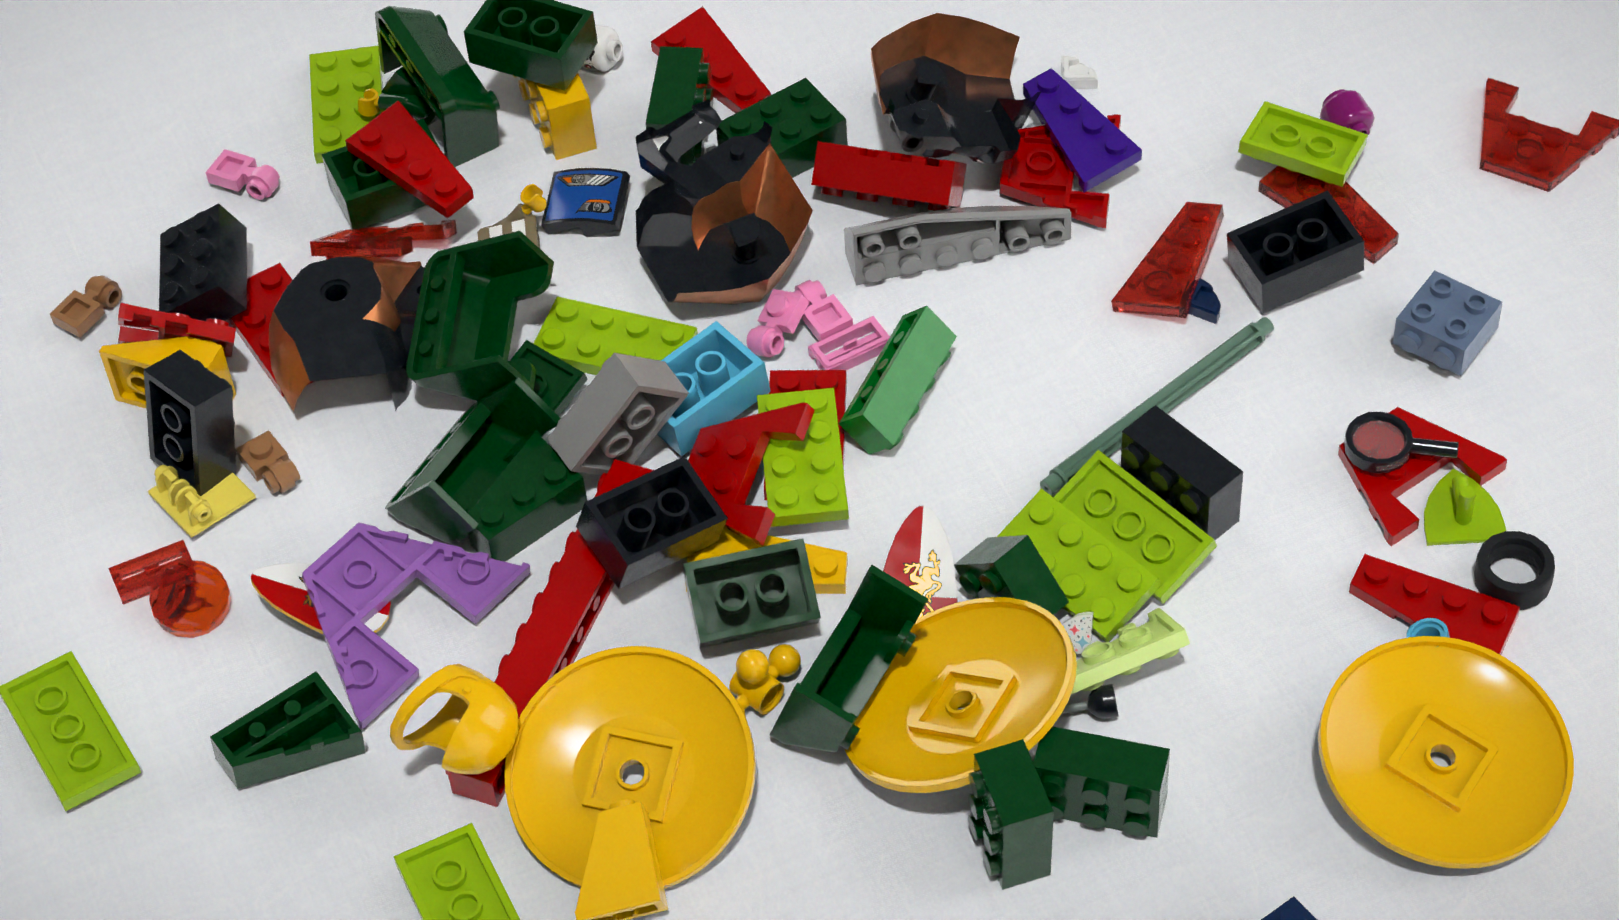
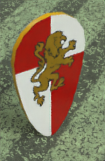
(924, 559)
(285, 591)

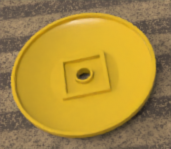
(985, 654)
(1455, 699)
(623, 712)

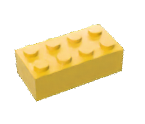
(562, 115)

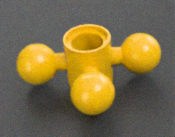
(756, 677)

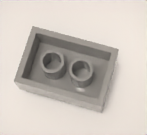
(617, 414)

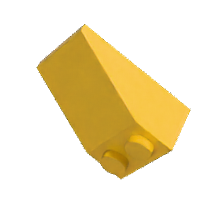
(127, 361)

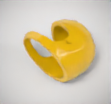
(473, 726)

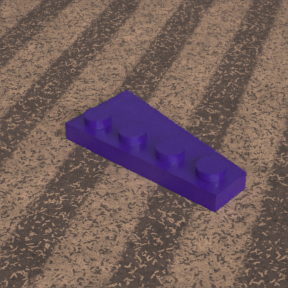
(1084, 135)

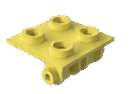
(191, 510)

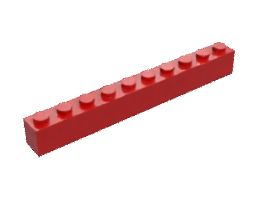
(552, 634)

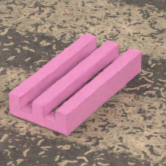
(853, 350)

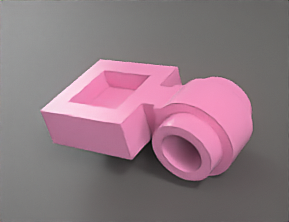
(235, 170)
(823, 314)
(779, 315)

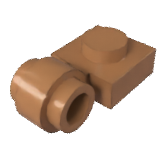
(81, 311)
(269, 461)

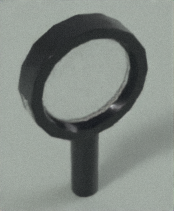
(1384, 443)

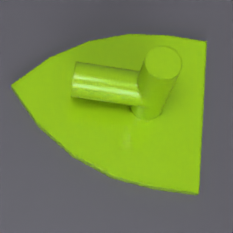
(1460, 512)

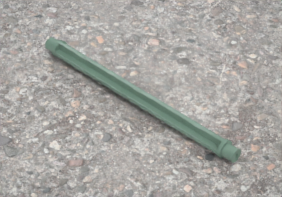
(1165, 399)

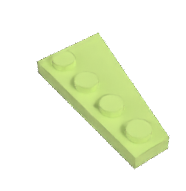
(1125, 655)

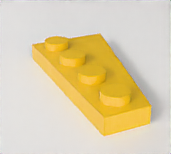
(826, 564)

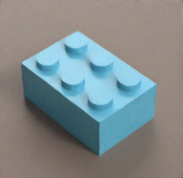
(720, 381)

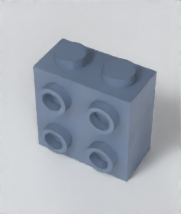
(1447, 322)

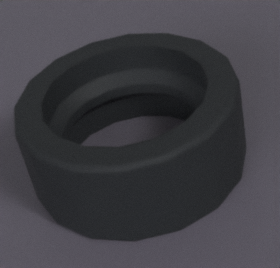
(1521, 546)

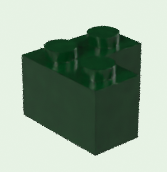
(1010, 570)

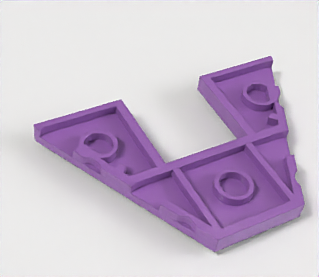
(364, 575)

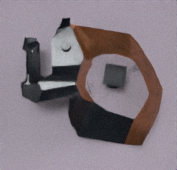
(953, 82)
(725, 221)
(346, 322)

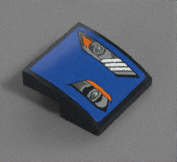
(586, 200)

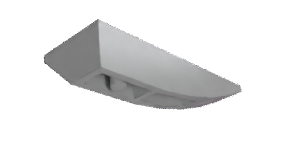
(949, 238)

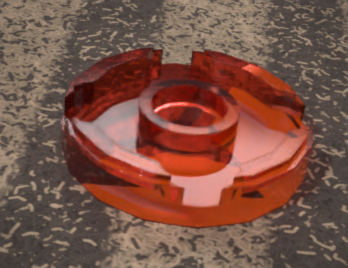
(190, 599)

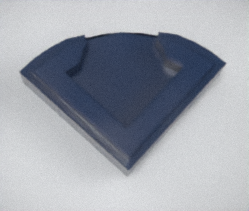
(1205, 303)

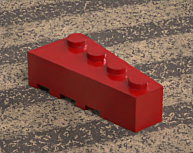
(888, 174)

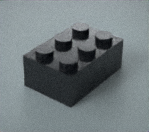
(1295, 251)
(204, 266)
(190, 420)
(1183, 471)
(651, 522)

